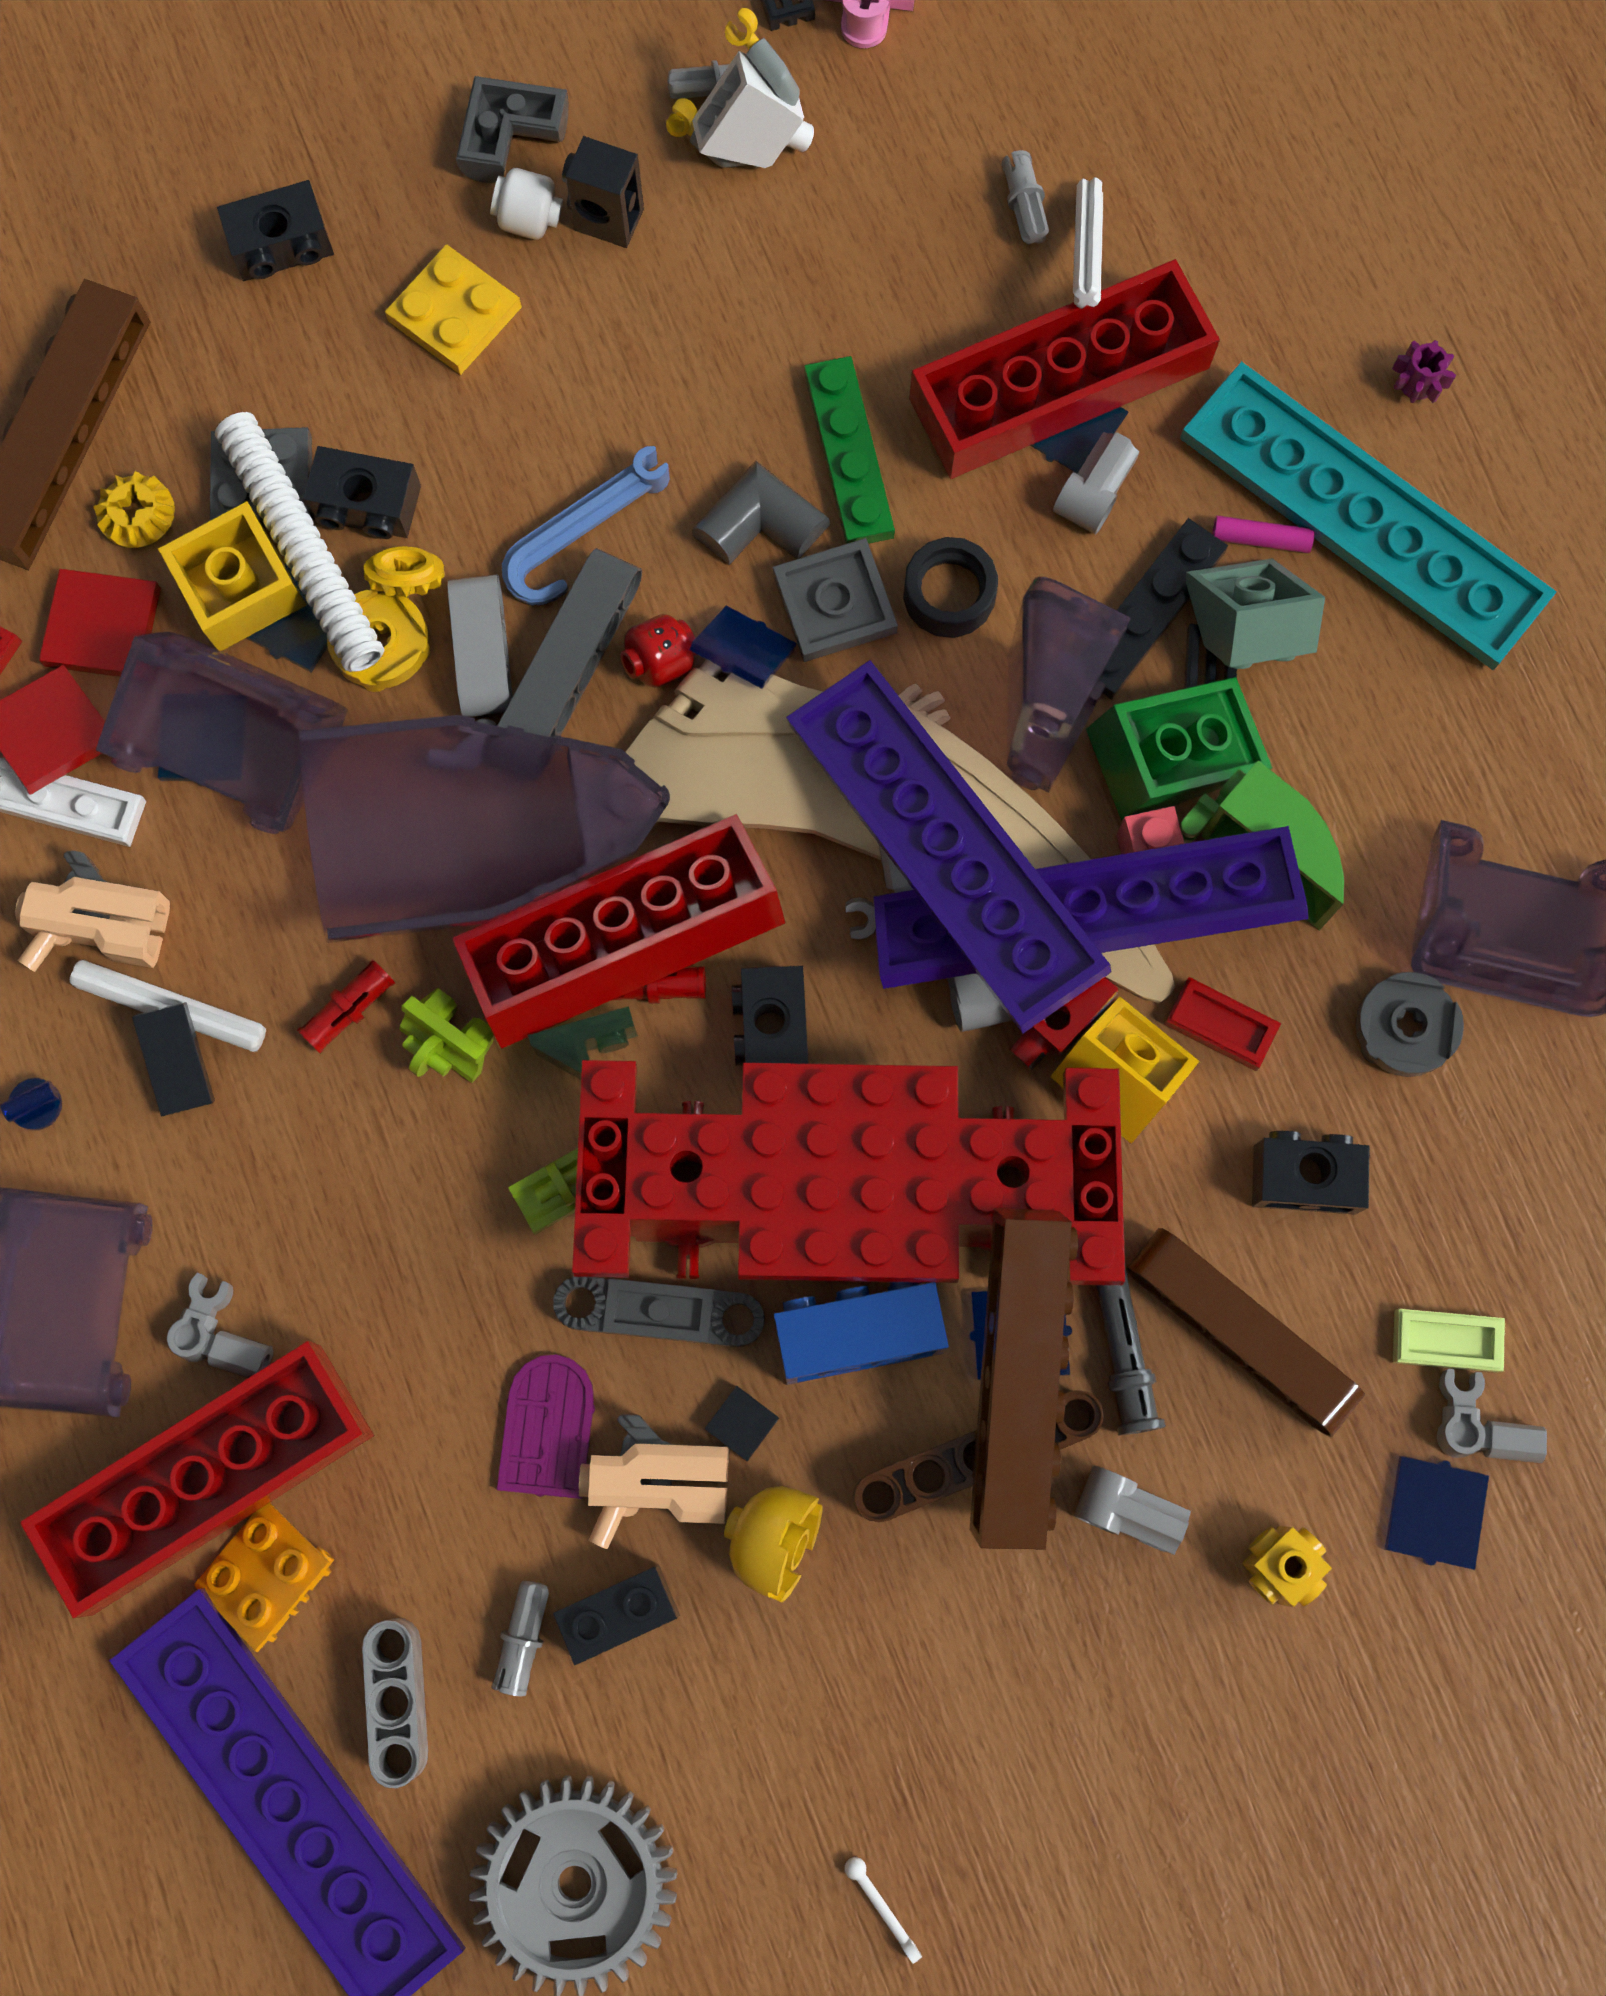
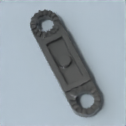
(659, 1311)

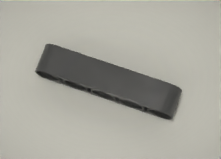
(573, 645)

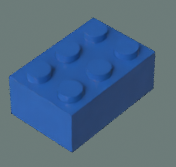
(860, 1330)

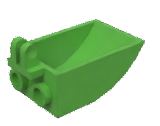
(1267, 802)

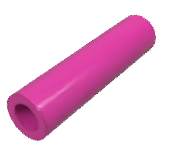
(1263, 534)

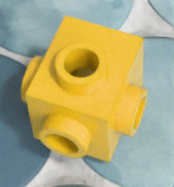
(1268, 1561)

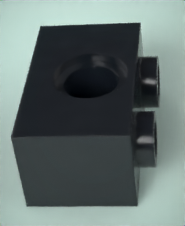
(604, 191)
(256, 219)
(342, 475)
(771, 991)
(1342, 1167)
(616, 1615)

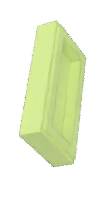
(1448, 1340)

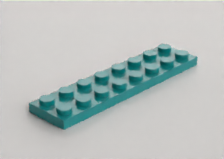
(1368, 515)

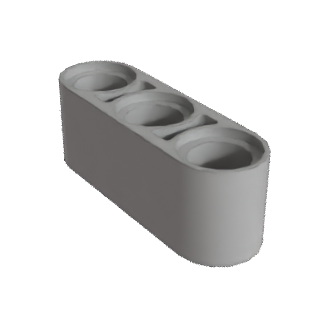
(480, 645)
(383, 1727)

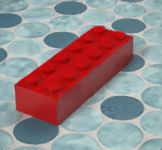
(1062, 369)
(619, 930)
(196, 1480)

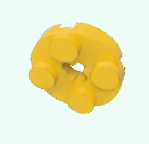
(405, 648)

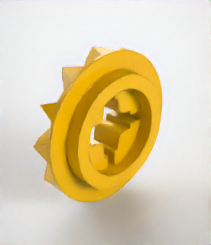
(148, 523)
(404, 571)

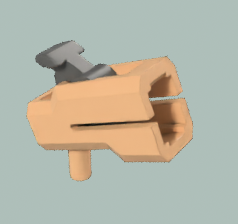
(92, 914)
(645, 1476)

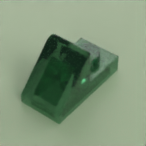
(570, 1043)

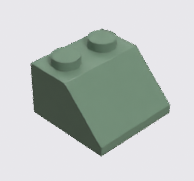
(1255, 612)

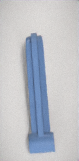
(576, 522)

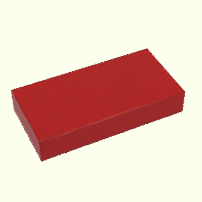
(1222, 1024)

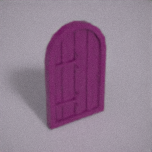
(547, 1428)

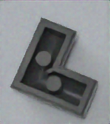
(498, 112)
(755, 505)

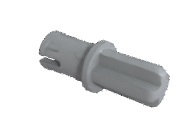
(694, 80)
(1025, 197)
(521, 1639)

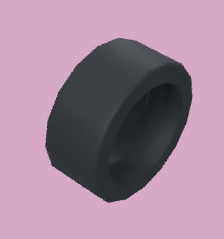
(950, 551)

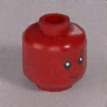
(658, 650)

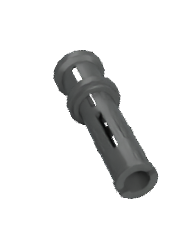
(1131, 1378)

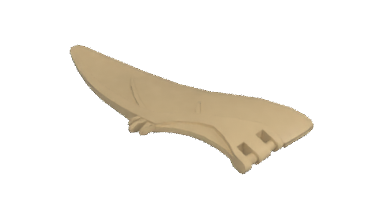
(752, 764)

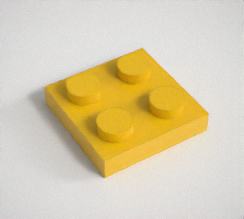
(453, 309)

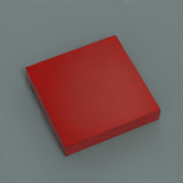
(97, 620)
(48, 729)

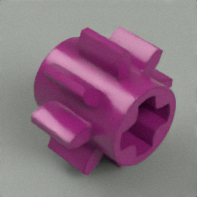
(1423, 371)

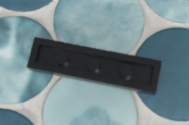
(1159, 600)

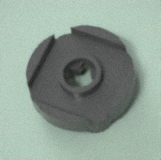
(1431, 1006)

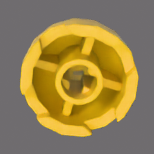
(772, 1538)

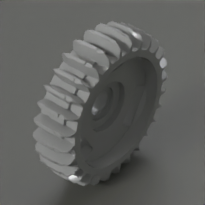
(540, 1912)

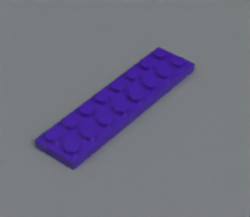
(949, 847)
(1122, 902)
(286, 1803)

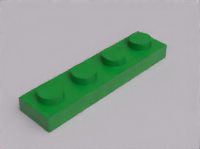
(849, 451)

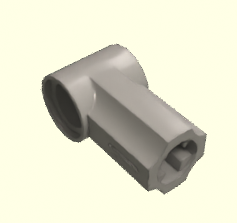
(1092, 492)
(1119, 1506)

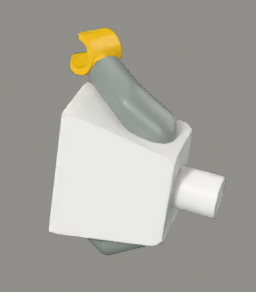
(749, 110)

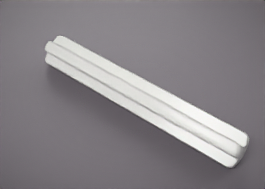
(1088, 243)
(149, 997)

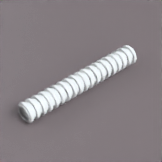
(299, 542)

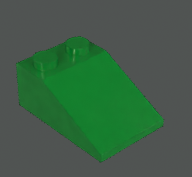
(1175, 745)

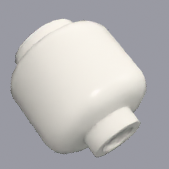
(525, 203)

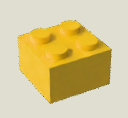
(232, 576)

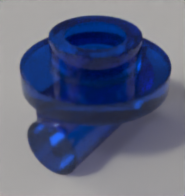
(33, 1104)

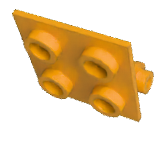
(264, 1576)

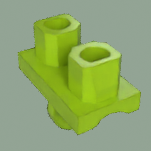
(439, 1043)
(548, 1193)

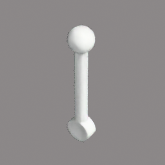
(856, 1870)

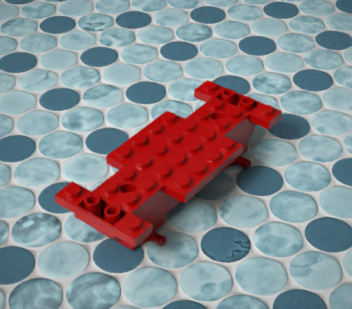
(842, 1173)

